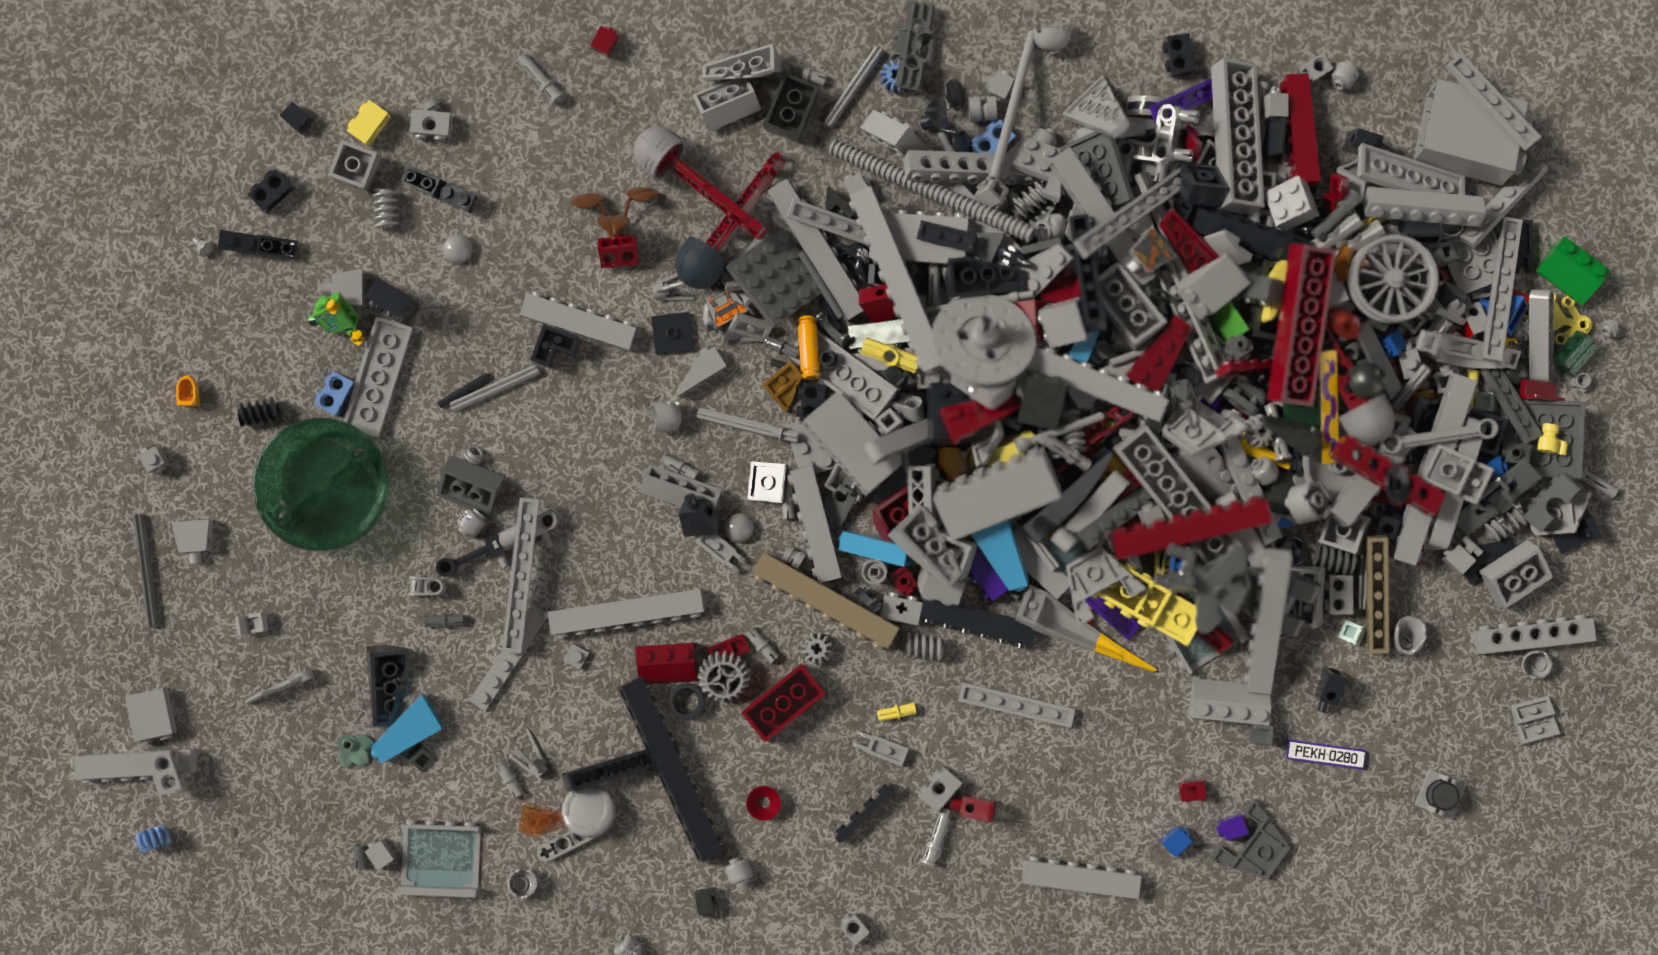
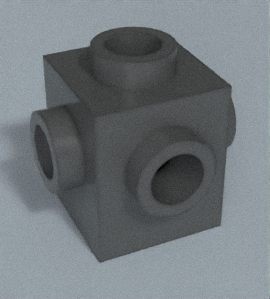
(1238, 348)

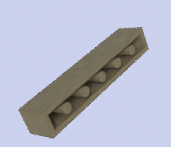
(1377, 594)

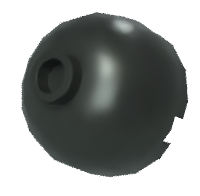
(1367, 380)

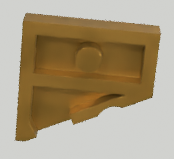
(784, 385)

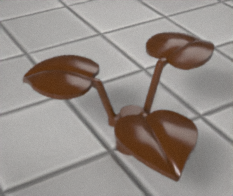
(614, 224)

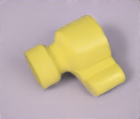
(1549, 443)

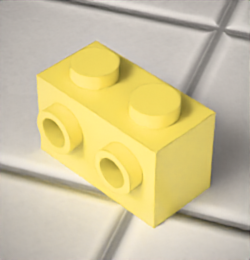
(368, 123)

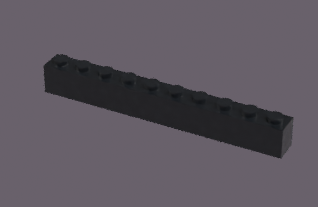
(670, 769)

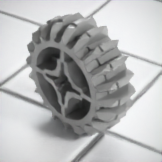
(709, 682)

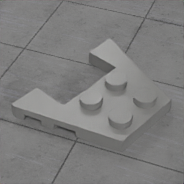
(1032, 158)
(1203, 435)
(1094, 573)

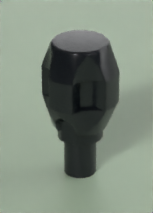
(1012, 256)

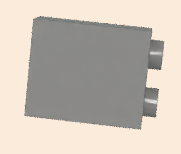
(1465, 138)

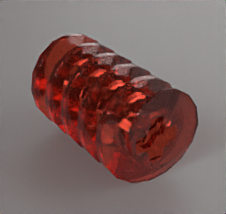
(1343, 323)

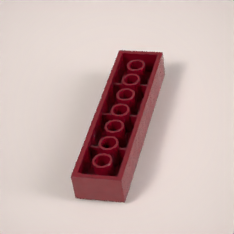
(1301, 324)

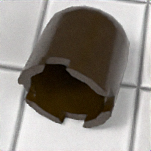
(955, 462)

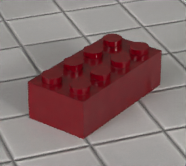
(783, 702)

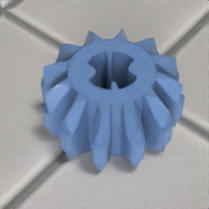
(887, 73)
(152, 838)

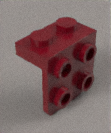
(1061, 289)

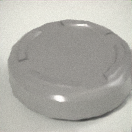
(588, 811)

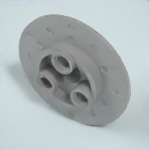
(991, 329)

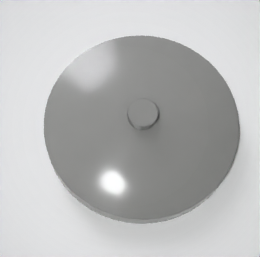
(1331, 475)

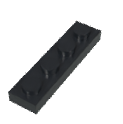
(858, 817)

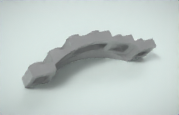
(1463, 351)

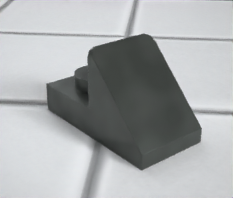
(834, 201)

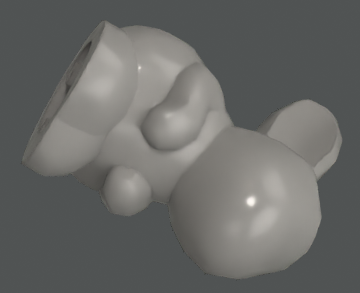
(1052, 227)

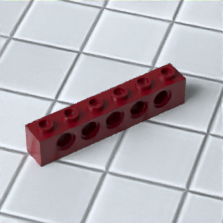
(1344, 456)

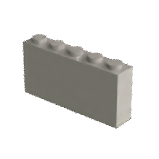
(905, 230)
(843, 436)

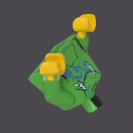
(336, 315)

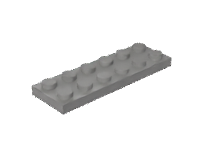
(1405, 173)
(378, 376)
(850, 376)

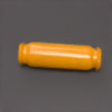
(808, 347)

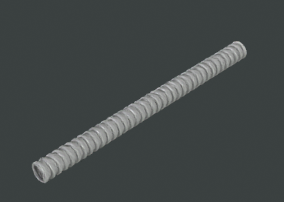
(934, 191)

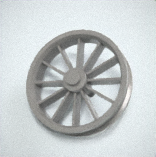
(1393, 279)

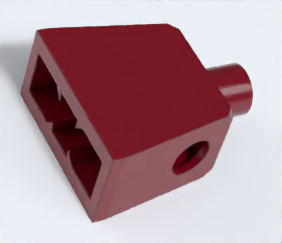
(877, 303)
(983, 808)

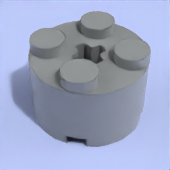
(1308, 502)

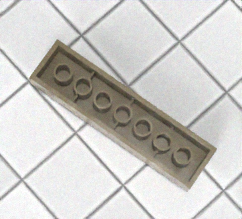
(827, 601)

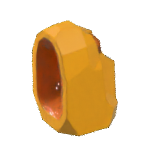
(187, 392)

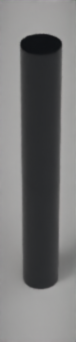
(463, 390)

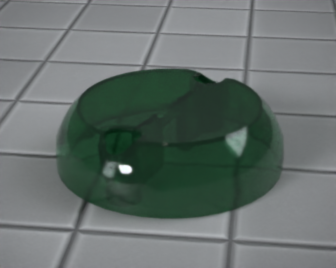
(325, 487)

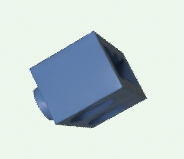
(989, 138)
(340, 396)

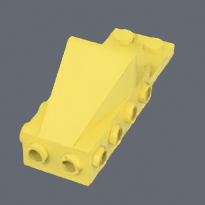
(1153, 606)

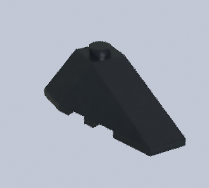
(975, 277)
(386, 677)

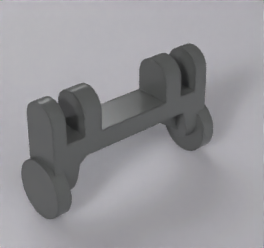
(840, 339)

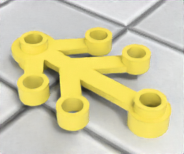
(1560, 320)

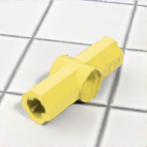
(878, 350)

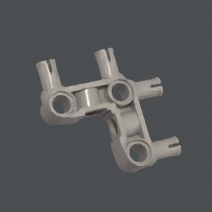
(1166, 137)

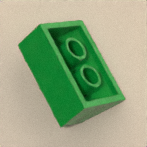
(1572, 270)

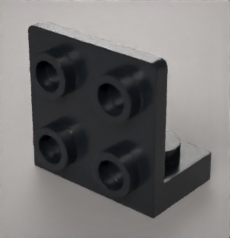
(1586, 531)

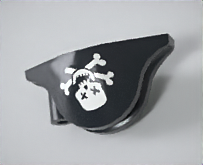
(855, 259)

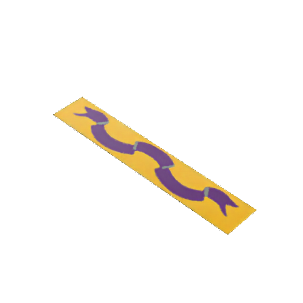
(1329, 404)

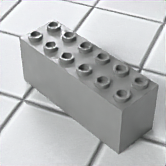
(997, 492)

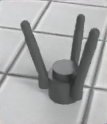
(1182, 389)

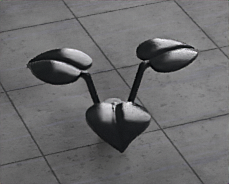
(936, 115)

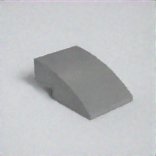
(1457, 474)

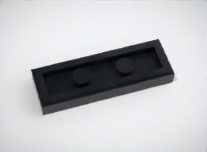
(947, 236)

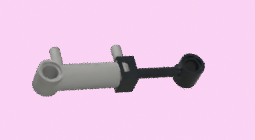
(498, 544)

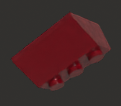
(894, 510)
(666, 662)

